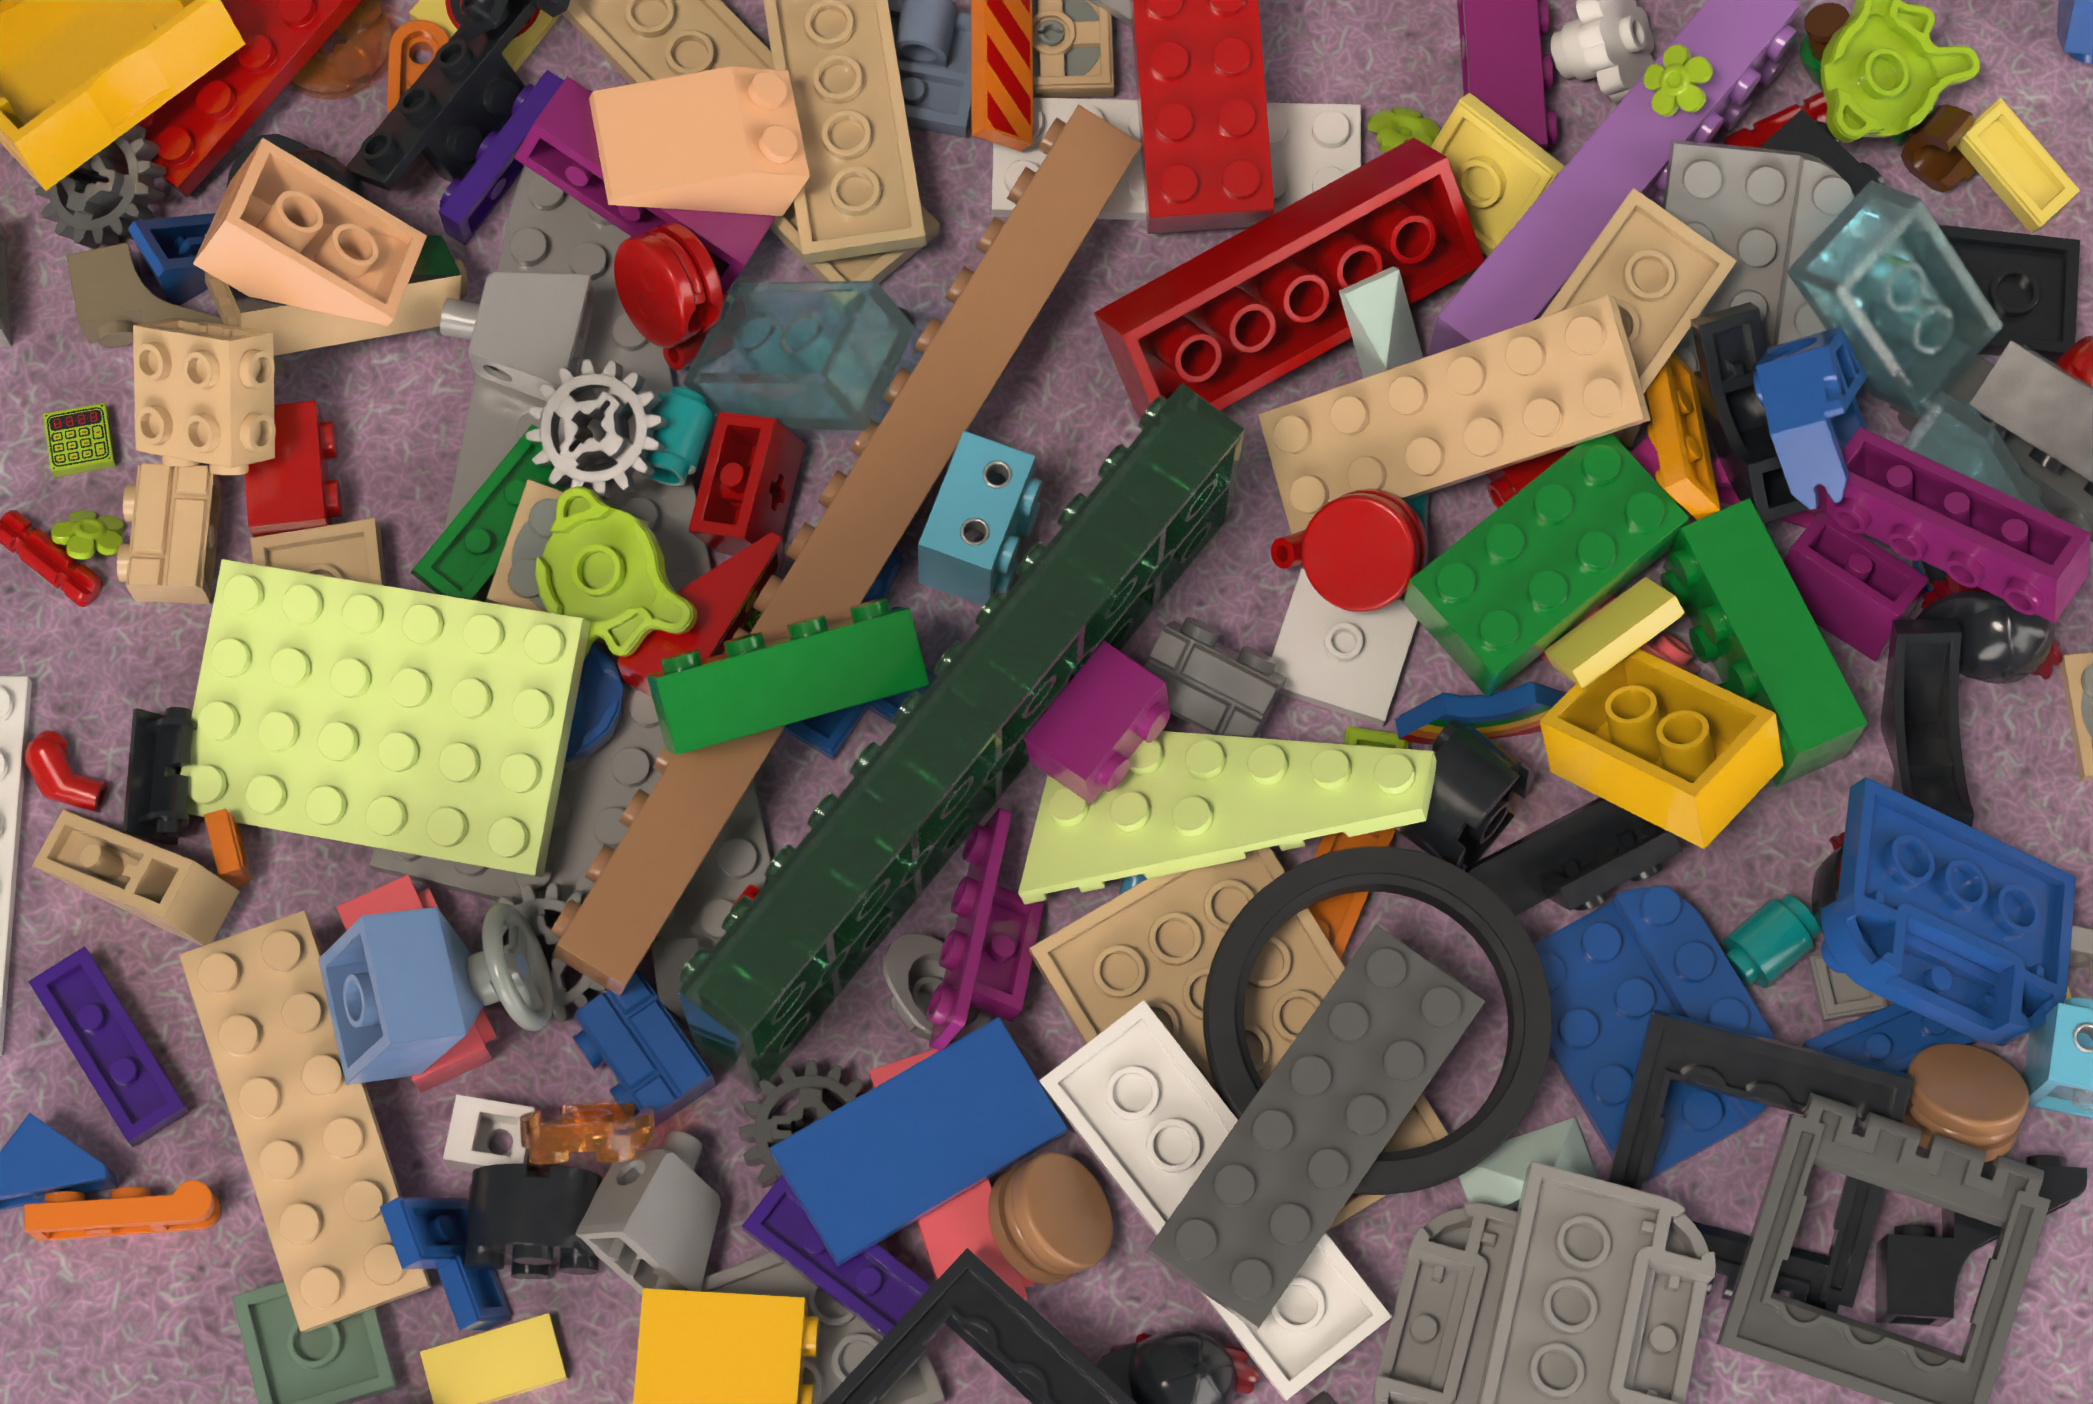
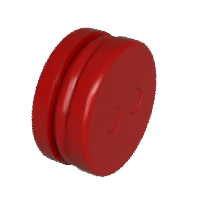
(668, 284)
(1364, 549)

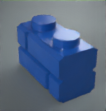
(642, 1050)

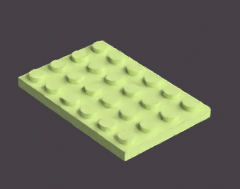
(384, 716)

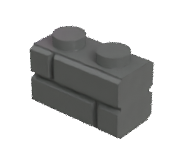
(1213, 683)

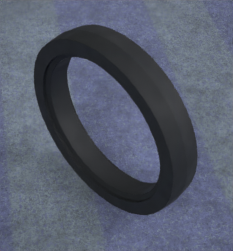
(1464, 901)

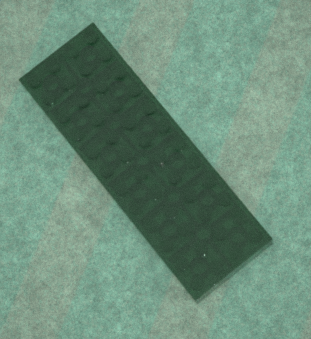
(959, 740)

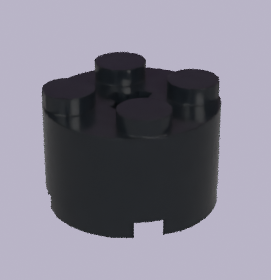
(1468, 796)
(529, 1220)

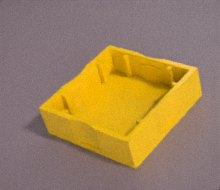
(95, 69)

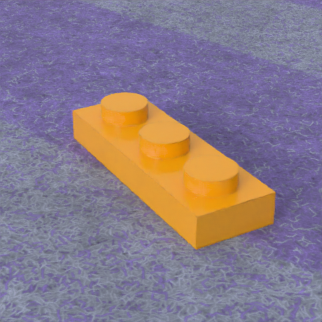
(1681, 439)

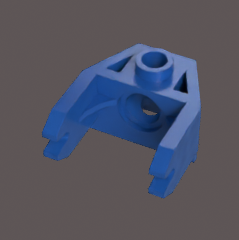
(1812, 410)

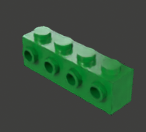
(786, 678)

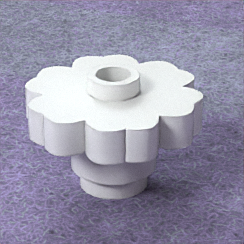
(1606, 43)

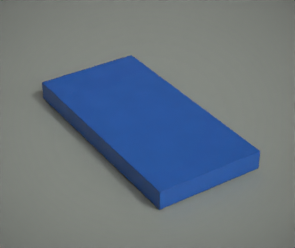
(917, 1141)

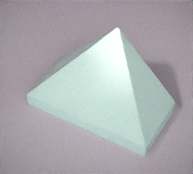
(1381, 322)
(1502, 1174)

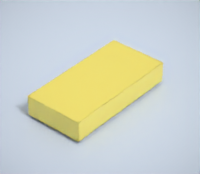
(2016, 166)
(1614, 632)
(495, 1363)

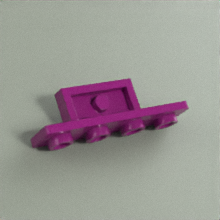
(990, 945)

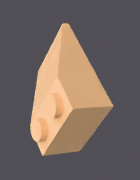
(702, 142)
(308, 241)

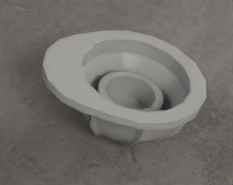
(913, 976)

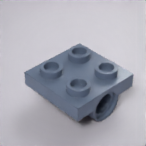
(933, 63)

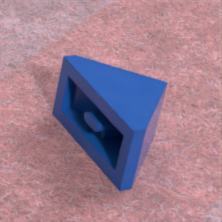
(170, 250)
(44, 1162)

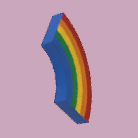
(1498, 716)

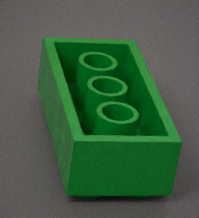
(1544, 561)
(1762, 636)

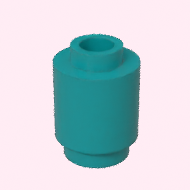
(684, 436)
(1771, 940)

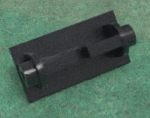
(154, 784)

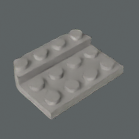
(1762, 213)
(1596, 1296)
(1446, 1308)

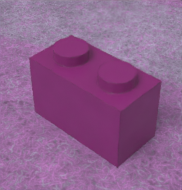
(1852, 585)
(1099, 723)

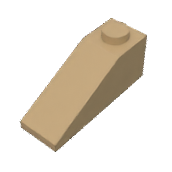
(137, 877)

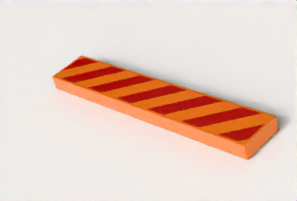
(1002, 72)

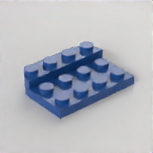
(1947, 918)
(1603, 982)

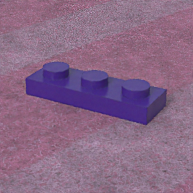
(472, 199)
(108, 1046)
(868, 1285)

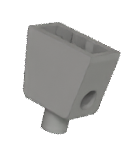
(524, 327)
(655, 1217)

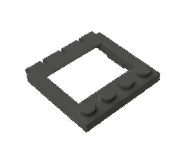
(1853, 1351)

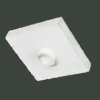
(1341, 655)

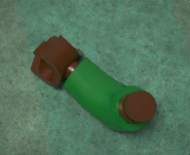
(1928, 146)

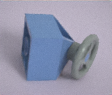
(412, 989)

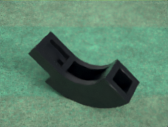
(1727, 353)

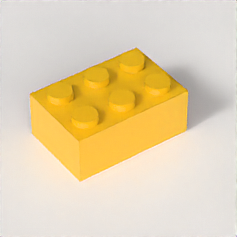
(1664, 745)

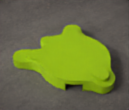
(1886, 71)
(608, 572)

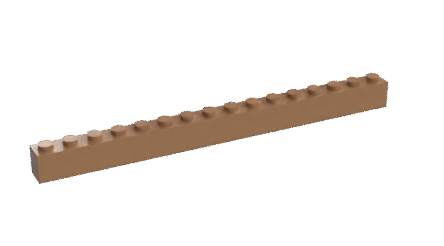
(858, 532)

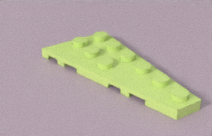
(1215, 798)

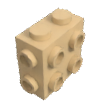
(204, 394)

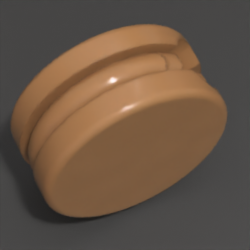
(1966, 1097)
(1050, 1218)

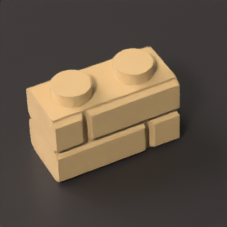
(171, 534)

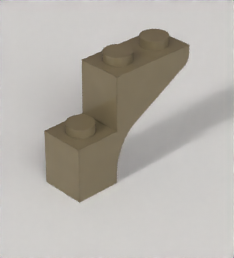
(113, 298)

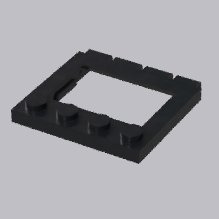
(1777, 1077)
(998, 1328)

